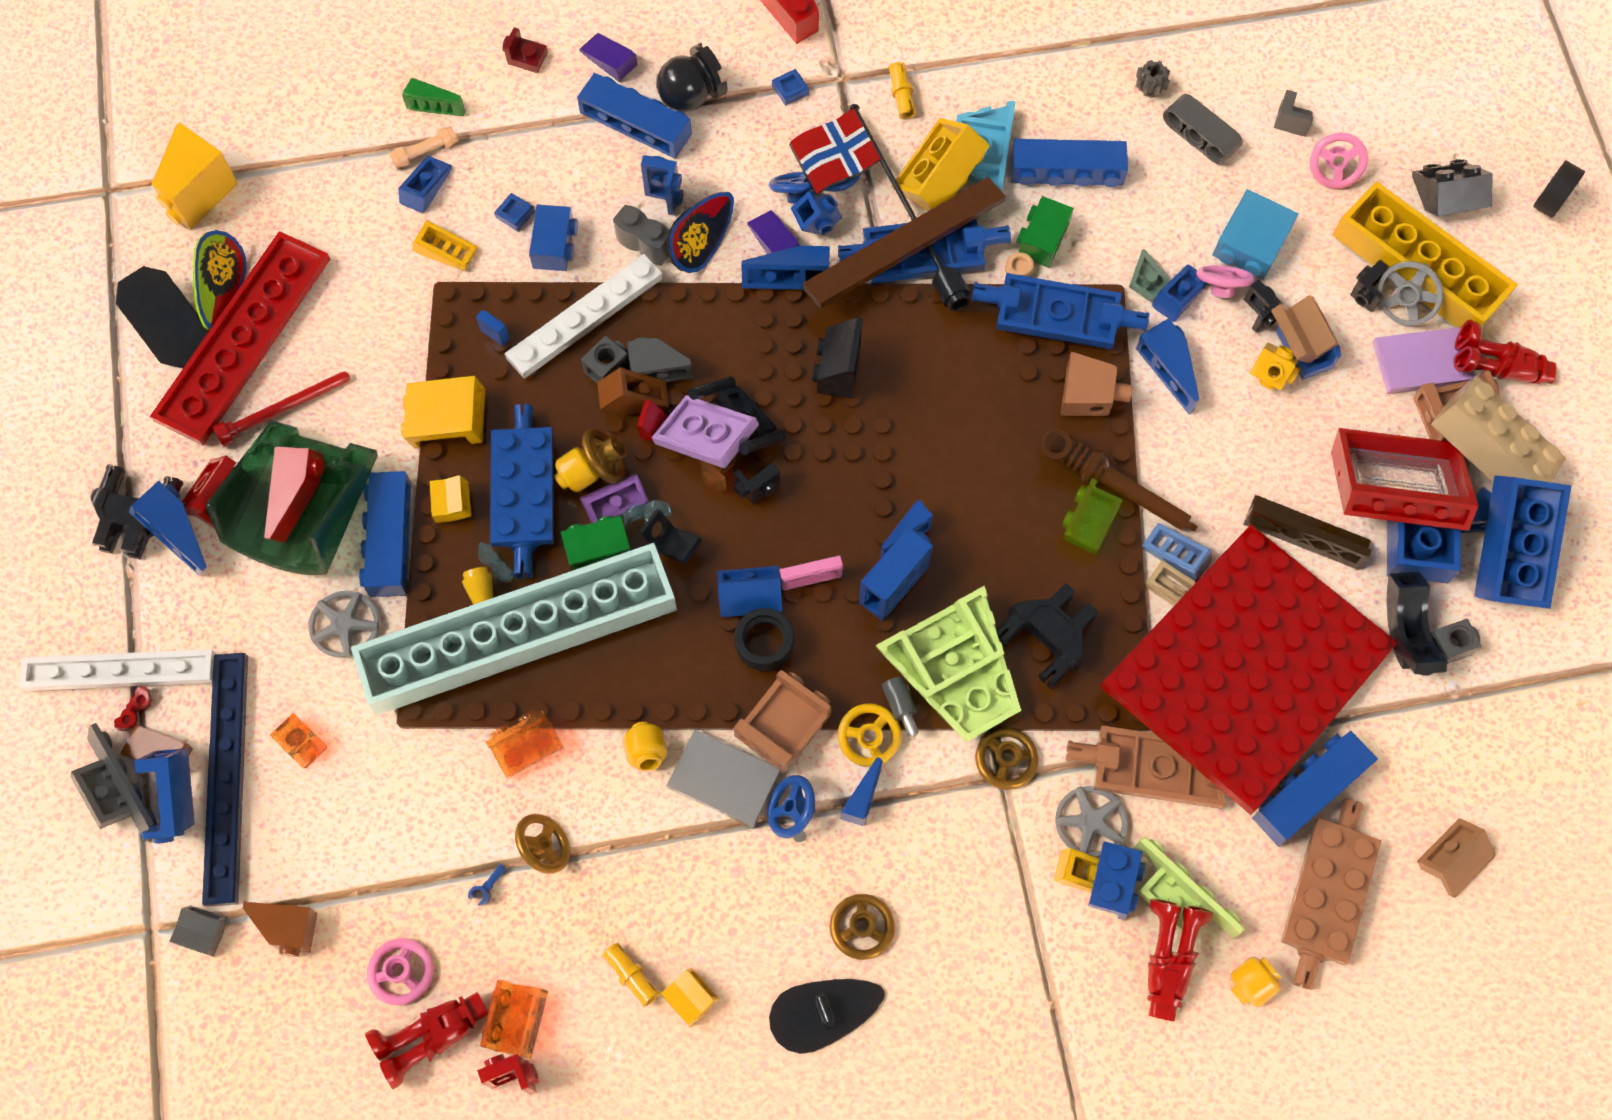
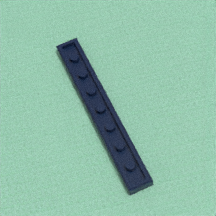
(225, 780)

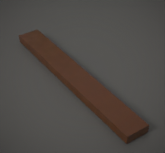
(903, 242)

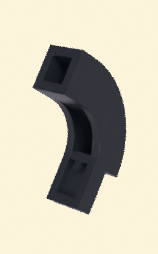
(1409, 624)

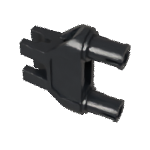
(115, 515)
(1053, 629)

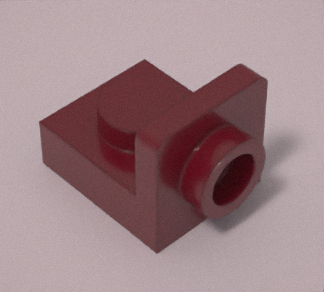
(524, 52)

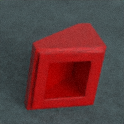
(650, 420)

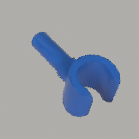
(487, 886)

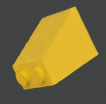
(191, 177)

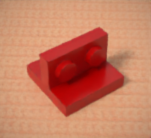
(205, 486)

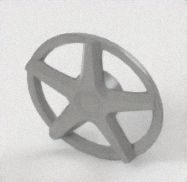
(1410, 292)
(342, 623)
(1091, 820)

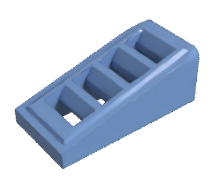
(1183, 543)

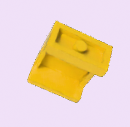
(444, 410)

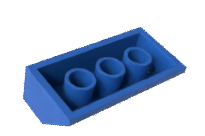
(1522, 541)

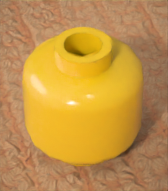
(574, 471)
(645, 746)
(1255, 981)

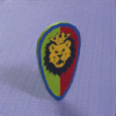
(217, 274)

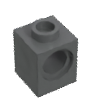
(604, 350)
(1464, 633)

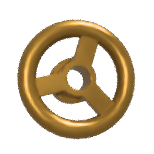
(608, 452)
(1012, 748)
(540, 848)
(883, 939)

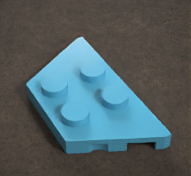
(995, 129)

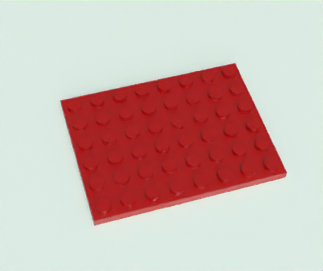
(1249, 668)

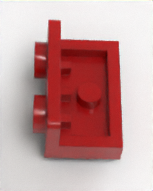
(503, 1070)

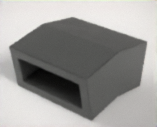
(199, 930)

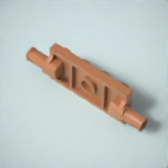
(1144, 767)
(1330, 893)

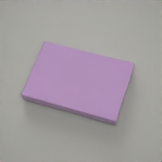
(1419, 359)
(705, 431)

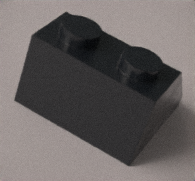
(838, 359)

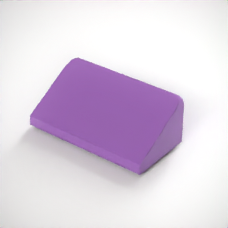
(615, 498)

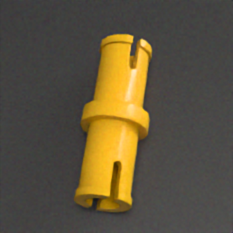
(902, 90)
(630, 974)

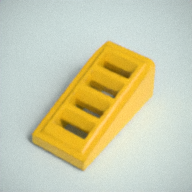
(439, 234)
(1065, 866)

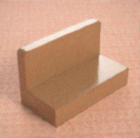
(1305, 329)
(1458, 856)

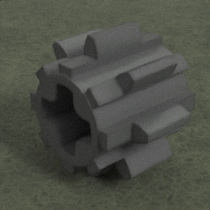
(1152, 78)

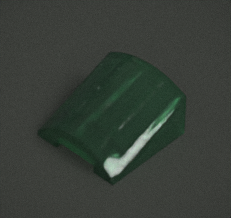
(242, 500)

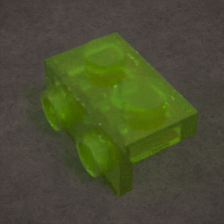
(1091, 518)

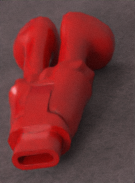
(1513, 361)
(1168, 970)
(440, 1029)

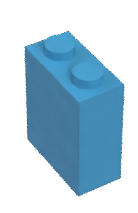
(1255, 234)

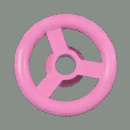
(1320, 150)
(1225, 279)
(387, 973)

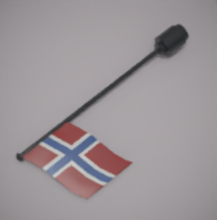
(847, 150)

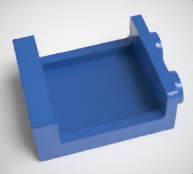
(173, 792)

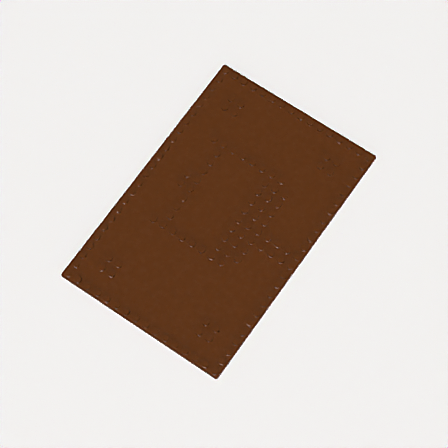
(934, 417)

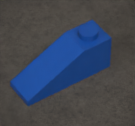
(785, 268)
(1169, 357)
(167, 520)

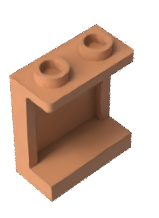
(1431, 401)
(784, 721)

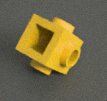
(1267, 372)

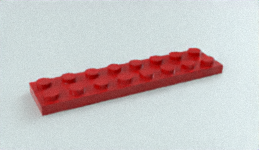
(240, 338)

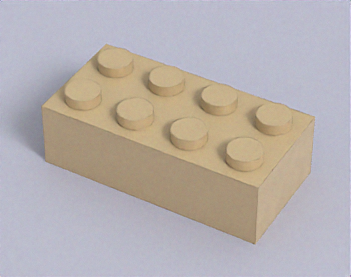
(1496, 435)

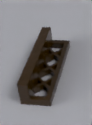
(1308, 532)

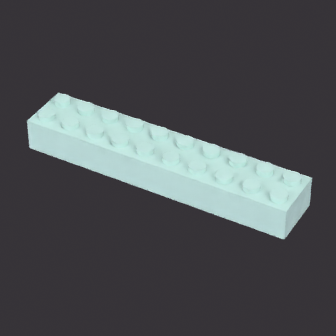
(513, 629)

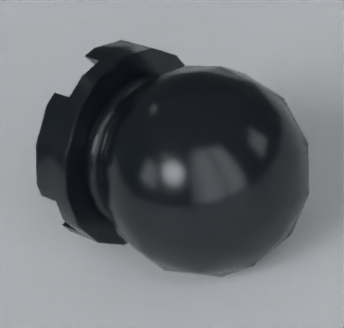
(688, 80)

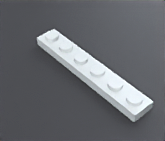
(583, 316)
(116, 670)

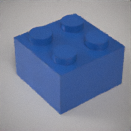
(1423, 549)

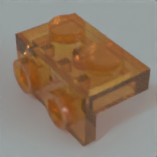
(524, 743)
(513, 1019)

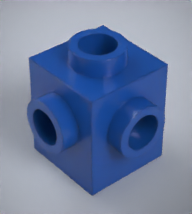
(817, 213)

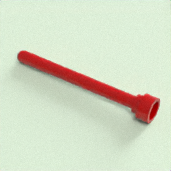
(229, 431)

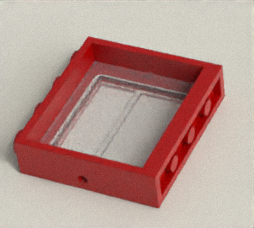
(1403, 479)

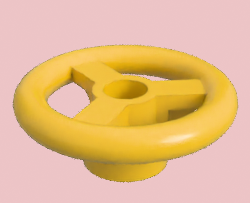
(884, 716)

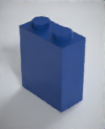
(895, 573)

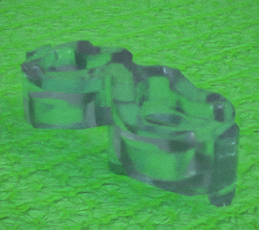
(640, 511)
(490, 558)

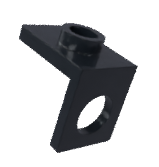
(671, 541)

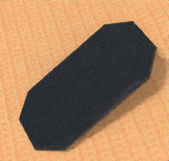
(160, 315)

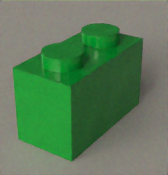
(1045, 231)
(595, 541)

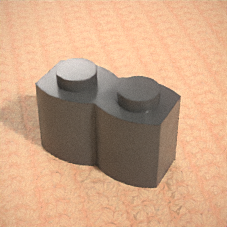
(641, 234)

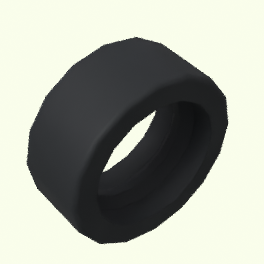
(1559, 188)
(770, 616)

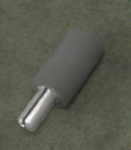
(901, 703)

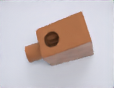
(1091, 387)

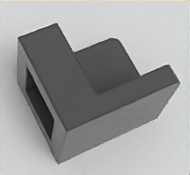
(1293, 118)

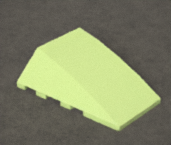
(958, 665)

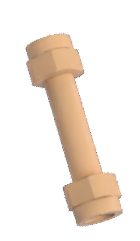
(402, 156)

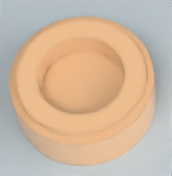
(1020, 264)

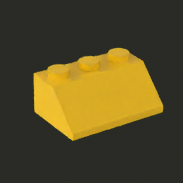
(941, 163)

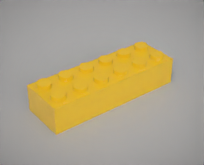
(1393, 231)

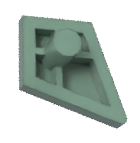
(1148, 277)

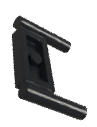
(735, 399)

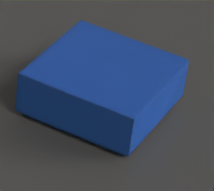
(790, 87)
(514, 212)
(492, 327)

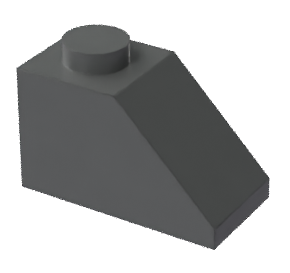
(658, 360)

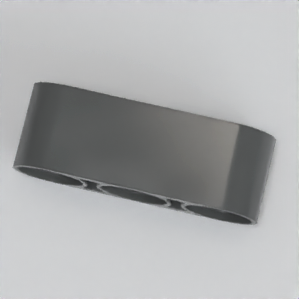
(1202, 129)

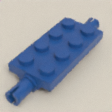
(958, 249)
(1059, 310)
(522, 489)

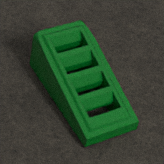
(431, 99)

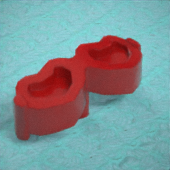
(129, 716)

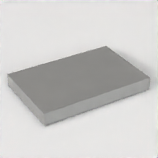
(723, 778)

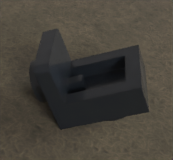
(1364, 290)
(1262, 301)
(762, 484)

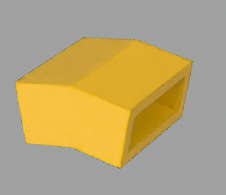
(450, 499)
(690, 996)

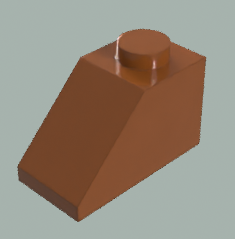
(627, 390)
(284, 926)

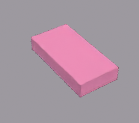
(811, 573)

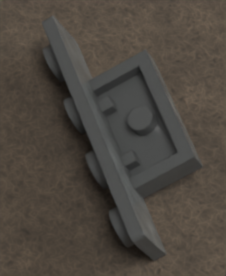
(107, 788)

